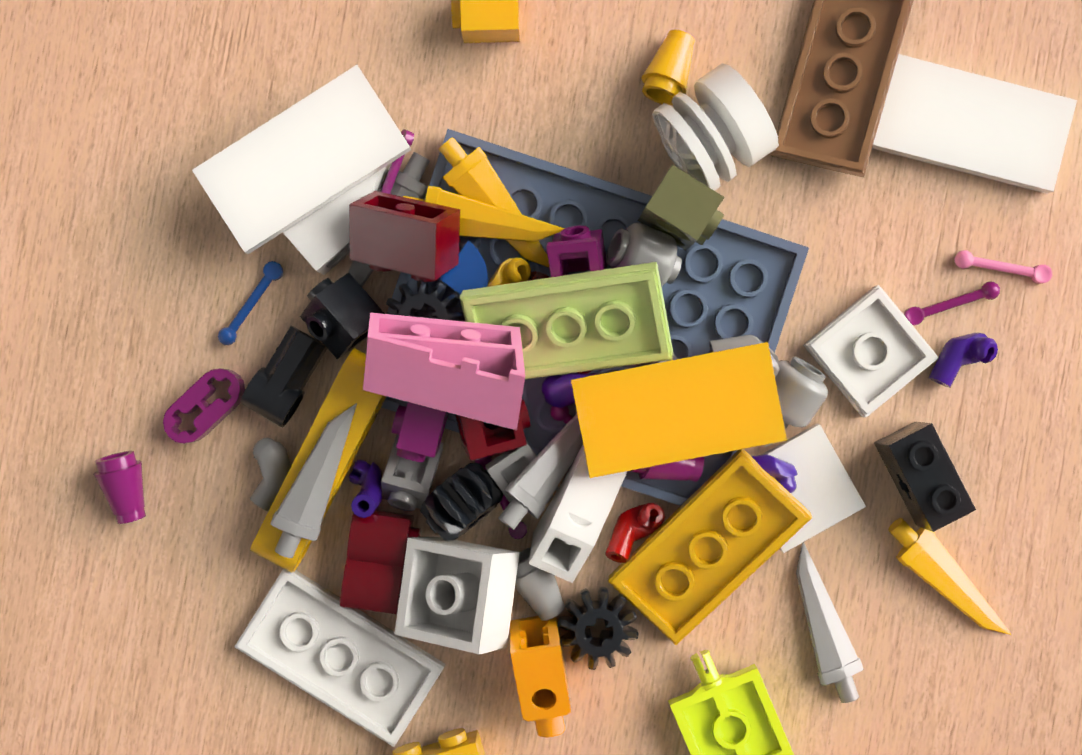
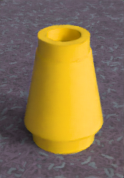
(669, 68)

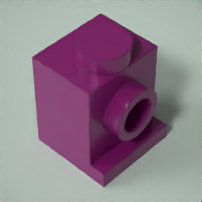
(576, 250)
(419, 431)

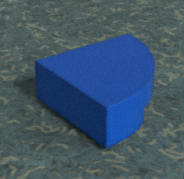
(470, 271)

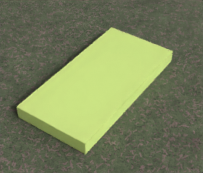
(580, 319)

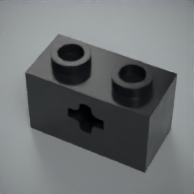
(925, 476)

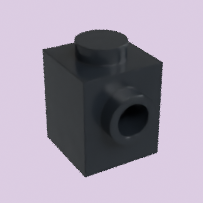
(339, 314)

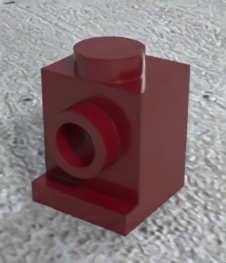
(489, 439)

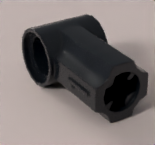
(279, 387)

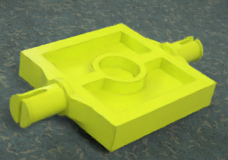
(729, 714)

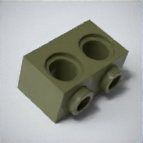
(683, 209)

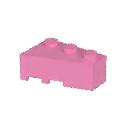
(447, 366)

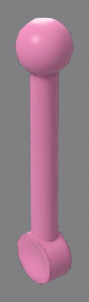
(1038, 274)

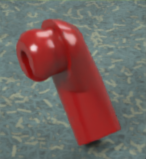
(633, 526)

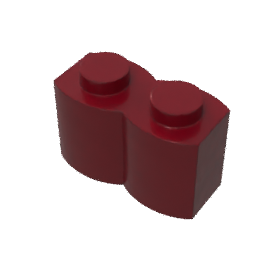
(376, 561)

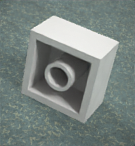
(457, 594)

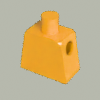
(540, 673)

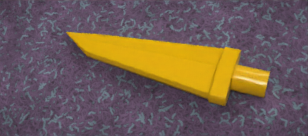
(476, 179)
(489, 221)
(934, 564)

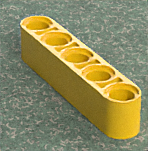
(343, 394)

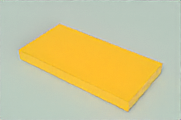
(678, 410)
(709, 546)

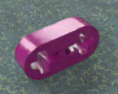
(195, 398)

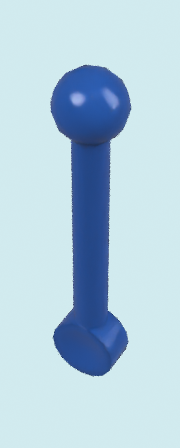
(272, 272)

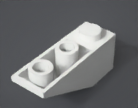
(324, 234)
(573, 520)

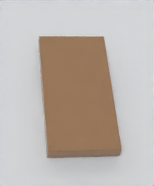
(841, 83)

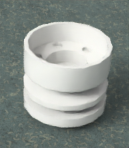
(723, 124)

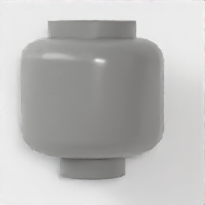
(645, 245)
(799, 391)

